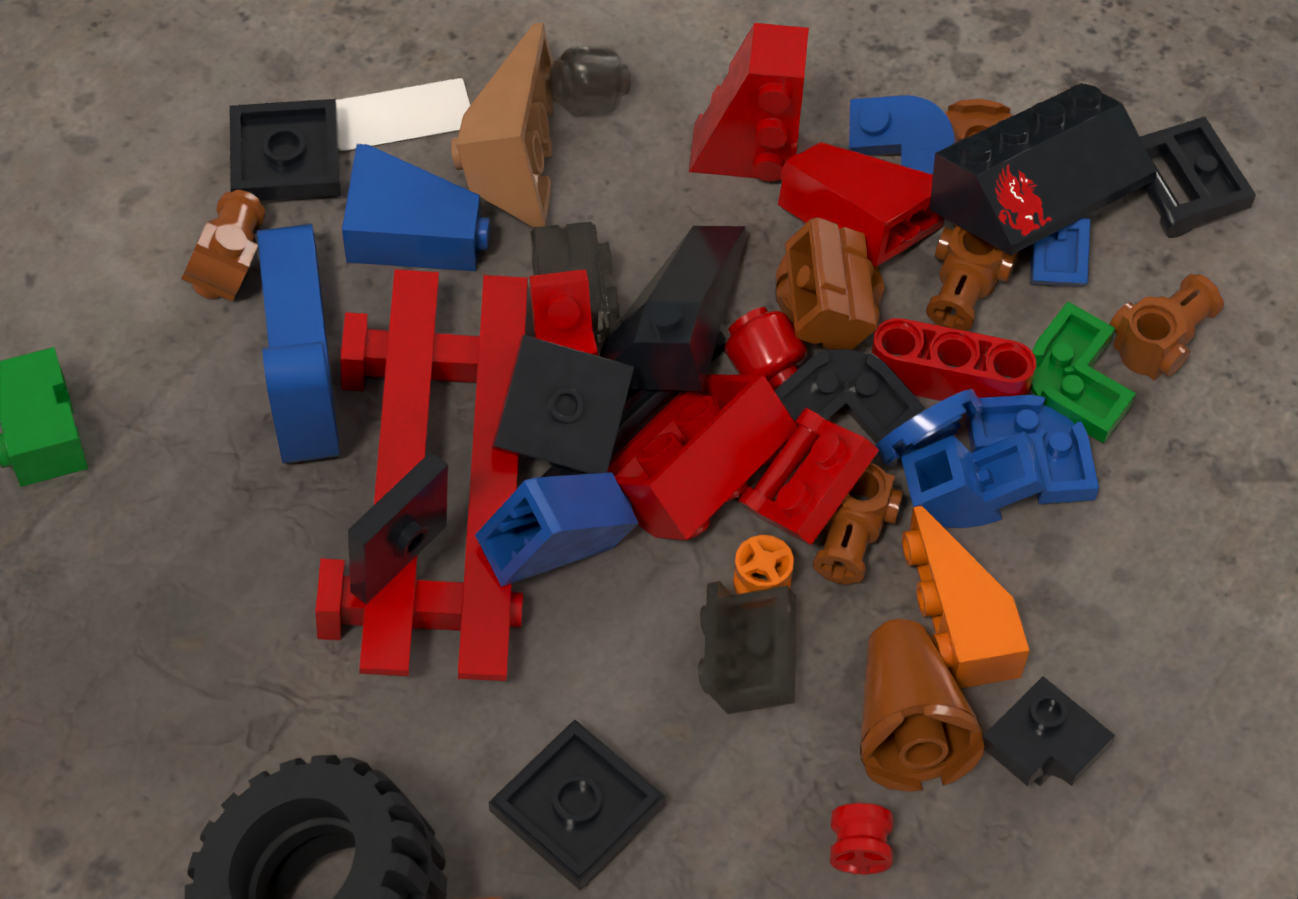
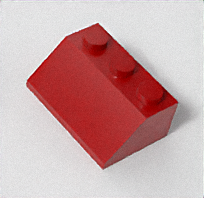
(701, 453)

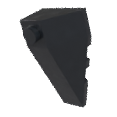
(679, 313)

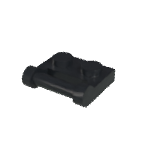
(1202, 170)

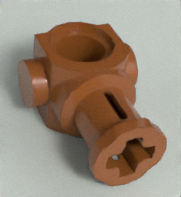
(226, 246)
(966, 275)
(1168, 325)
(857, 525)

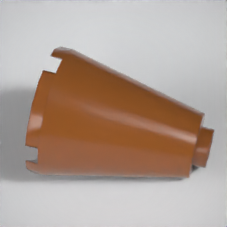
(914, 712)

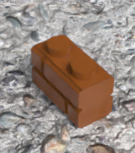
(830, 285)

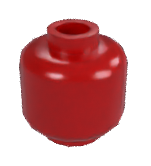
(765, 346)

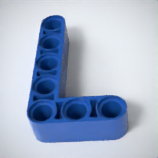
(298, 349)

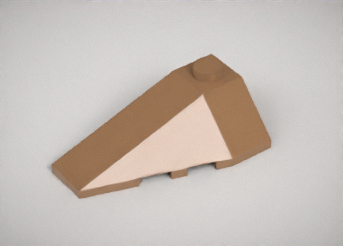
(508, 133)

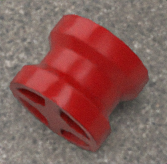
(861, 838)

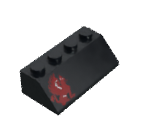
(1041, 169)

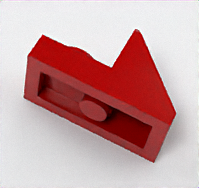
(563, 310)

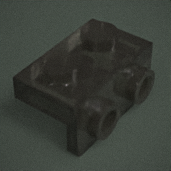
(749, 648)

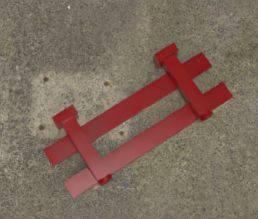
(409, 360)

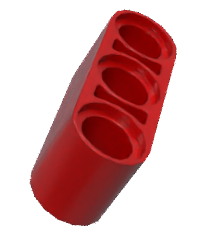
(978, 357)

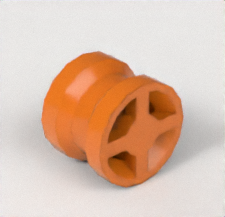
(764, 556)

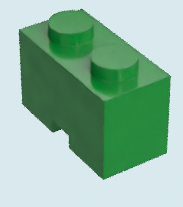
(37, 419)

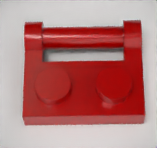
(820, 482)

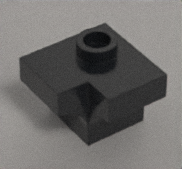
(1047, 737)

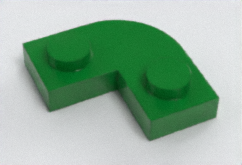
(1066, 377)

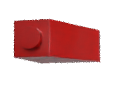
(862, 194)

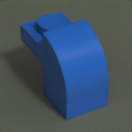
(970, 487)

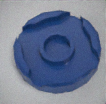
(929, 426)

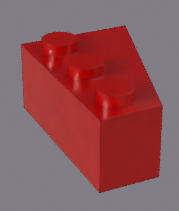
(756, 109)

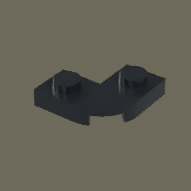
(858, 384)

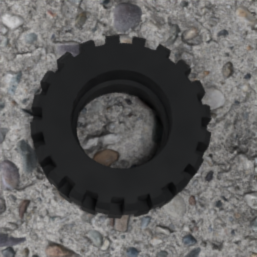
(309, 812)

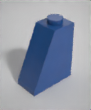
(410, 216)
(555, 524)

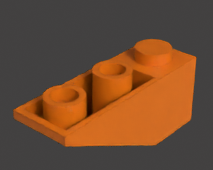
(969, 609)

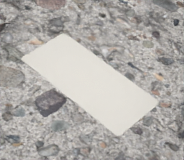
(401, 114)

